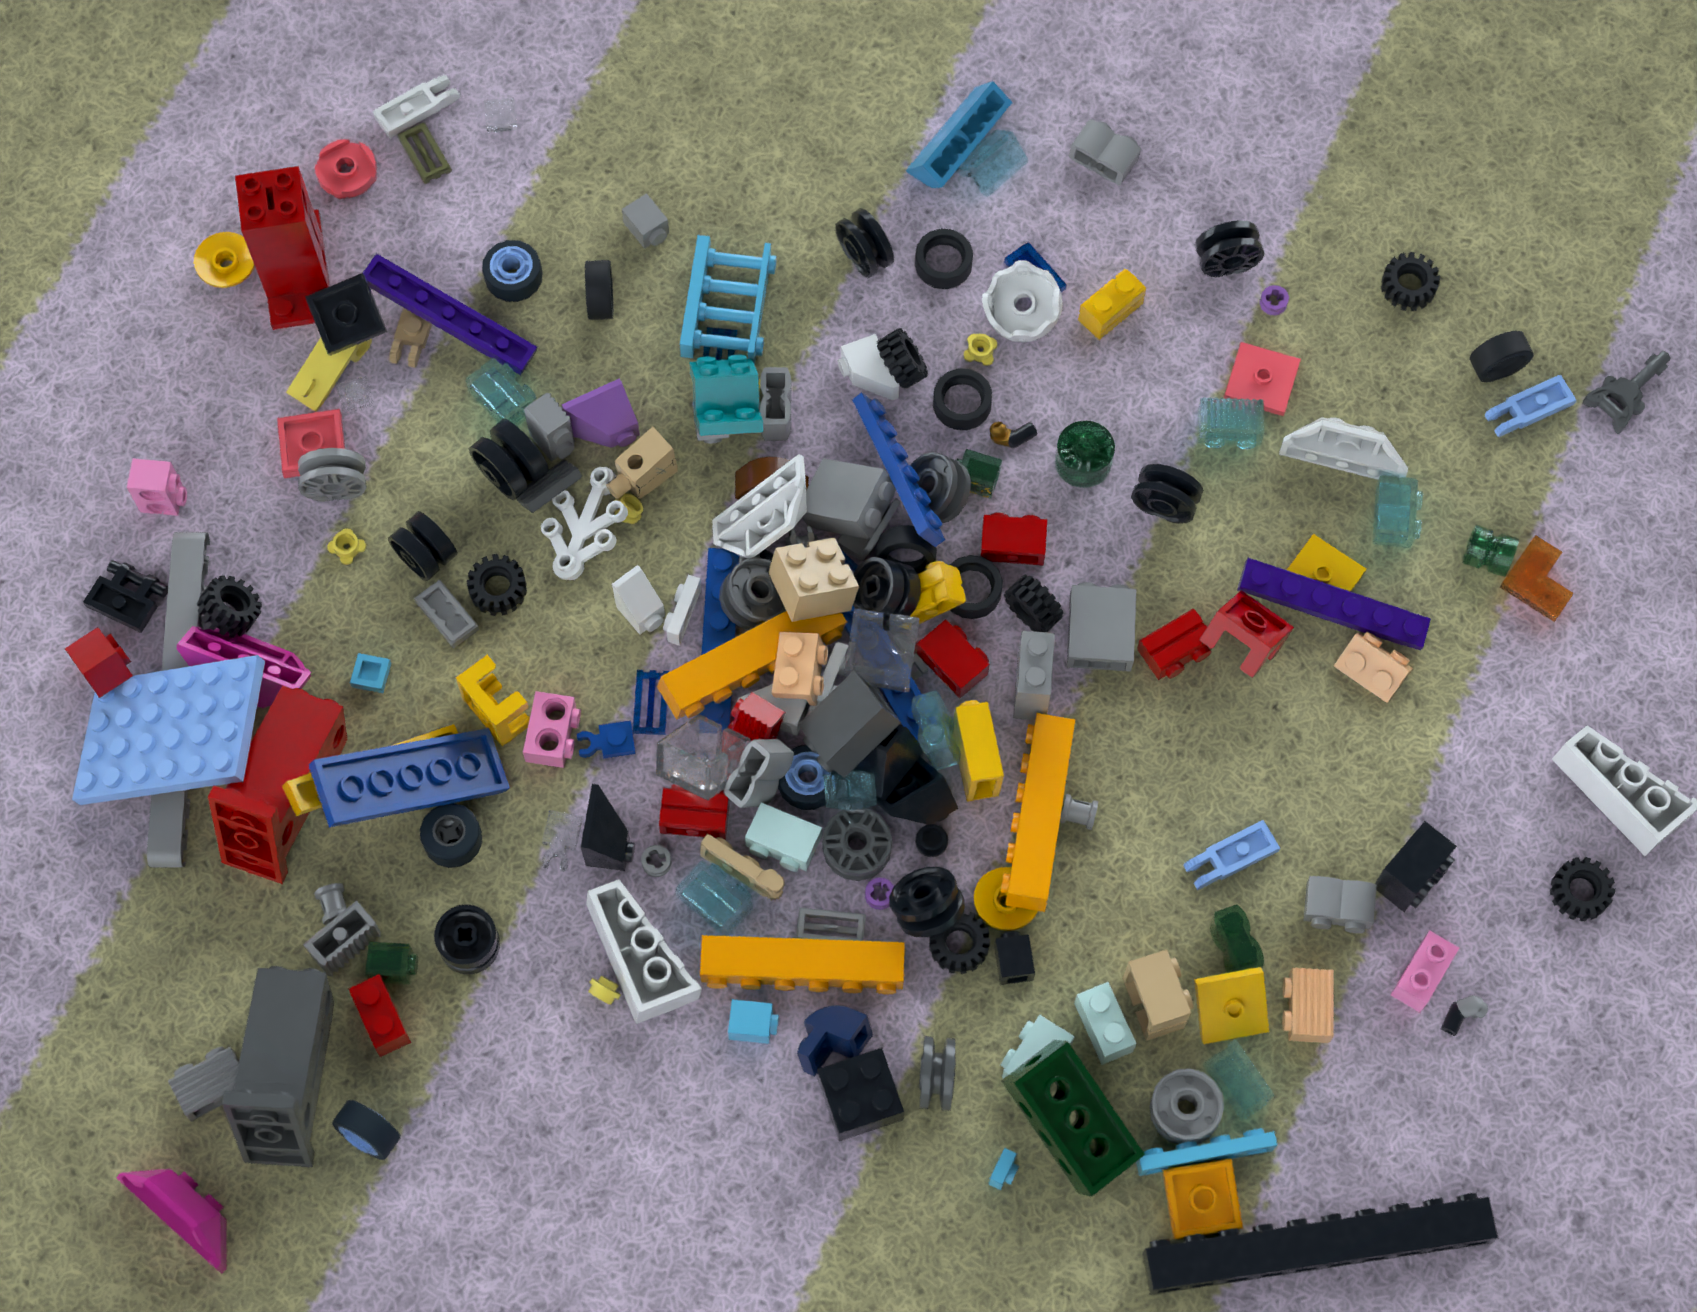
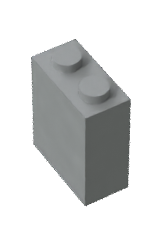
(848, 498)
(1101, 627)
(1033, 674)

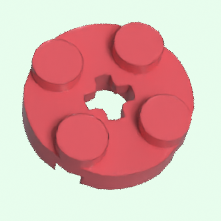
(346, 184)

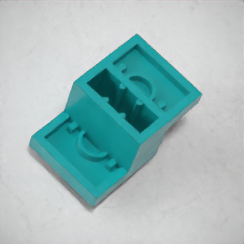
(726, 396)

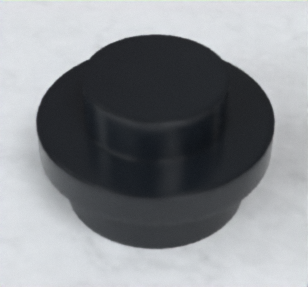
(931, 840)

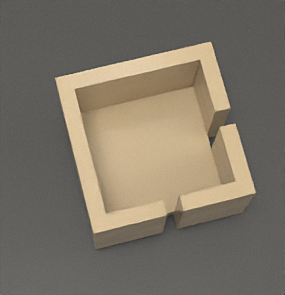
(813, 579)
(1156, 985)

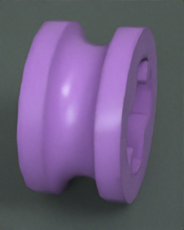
(1277, 291)
(869, 891)

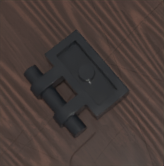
(123, 604)

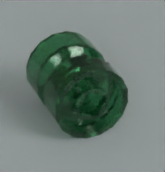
(1491, 551)

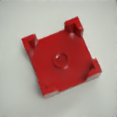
(1251, 625)

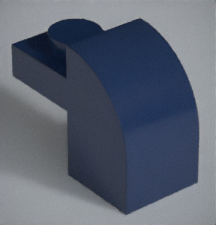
(834, 1030)

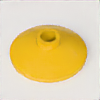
(222, 248)
(988, 907)

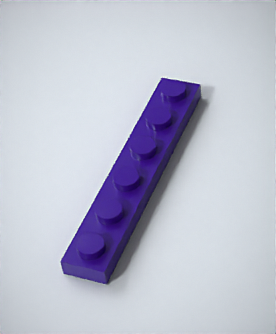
(448, 314)
(1333, 604)

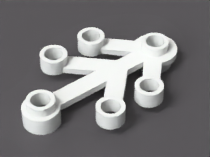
(584, 527)

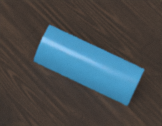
(959, 135)

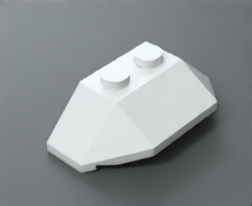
(1345, 448)
(763, 512)

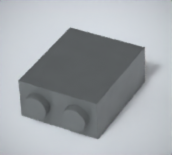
(848, 724)

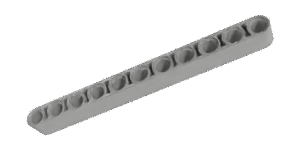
(186, 584)

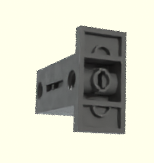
(281, 1067)

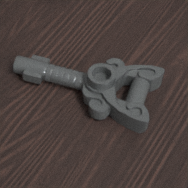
(1626, 392)

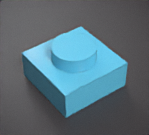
(370, 673)
(1004, 1170)

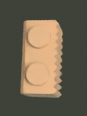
(1310, 1005)

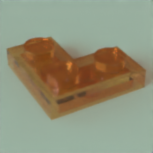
(1530, 582)

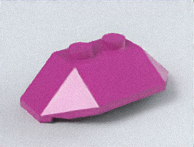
(280, 665)
(183, 1210)

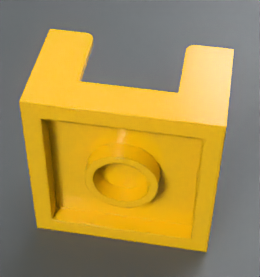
(481, 701)

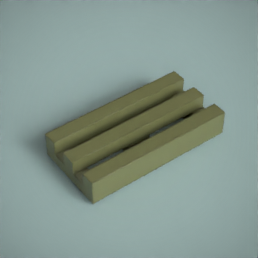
(434, 172)

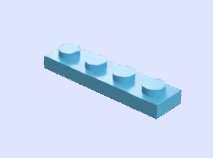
(1220, 1147)

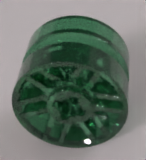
(1084, 454)

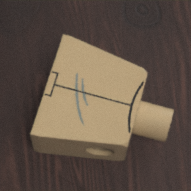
(643, 466)

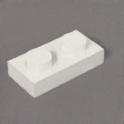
(686, 599)

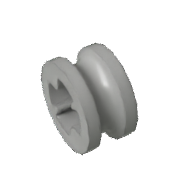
(661, 852)

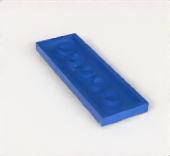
(408, 777)

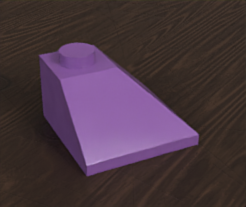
(603, 416)

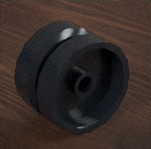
(508, 459)

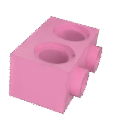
(156, 487)
(543, 729)
(1424, 971)

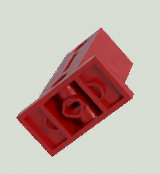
(283, 241)
(254, 816)

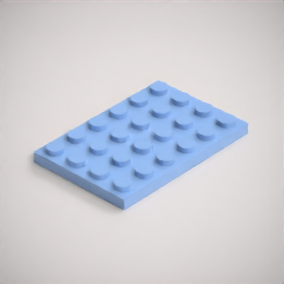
(170, 731)

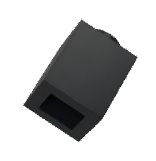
(1014, 958)

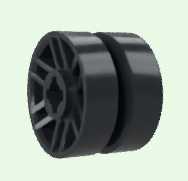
(422, 546)
(887, 587)
(471, 923)

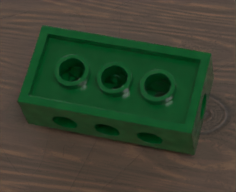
(1095, 1117)

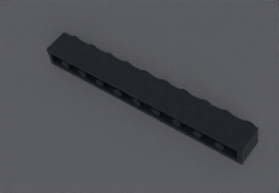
(1319, 1244)

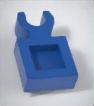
(614, 740)

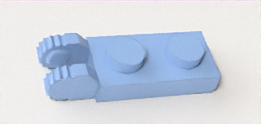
(1532, 405)
(1234, 854)

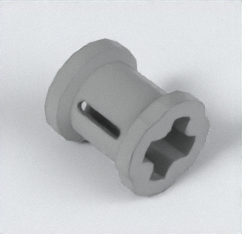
(1078, 811)
(331, 901)

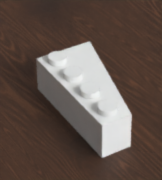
(1624, 789)
(642, 961)

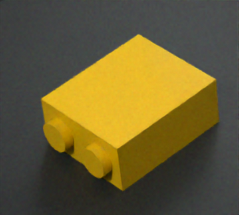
(979, 752)

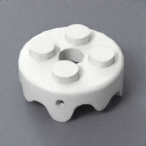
(1015, 283)

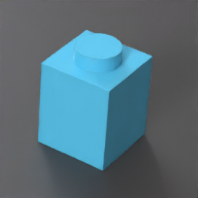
(752, 1021)

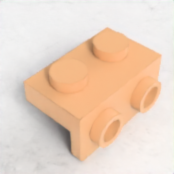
(1374, 666)
(799, 667)

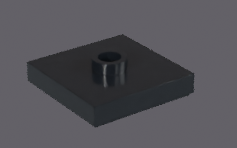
(346, 314)

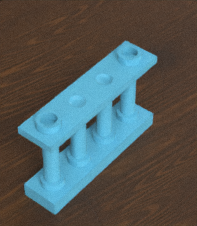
(702, 284)

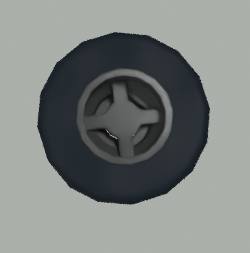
(448, 824)

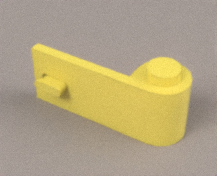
(322, 372)

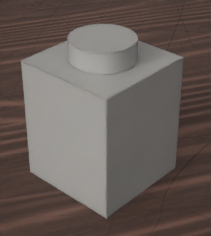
(646, 221)

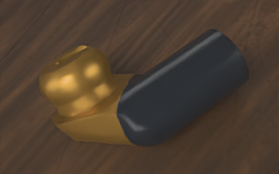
(1011, 438)

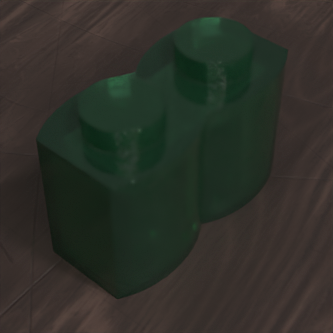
(1232, 936)

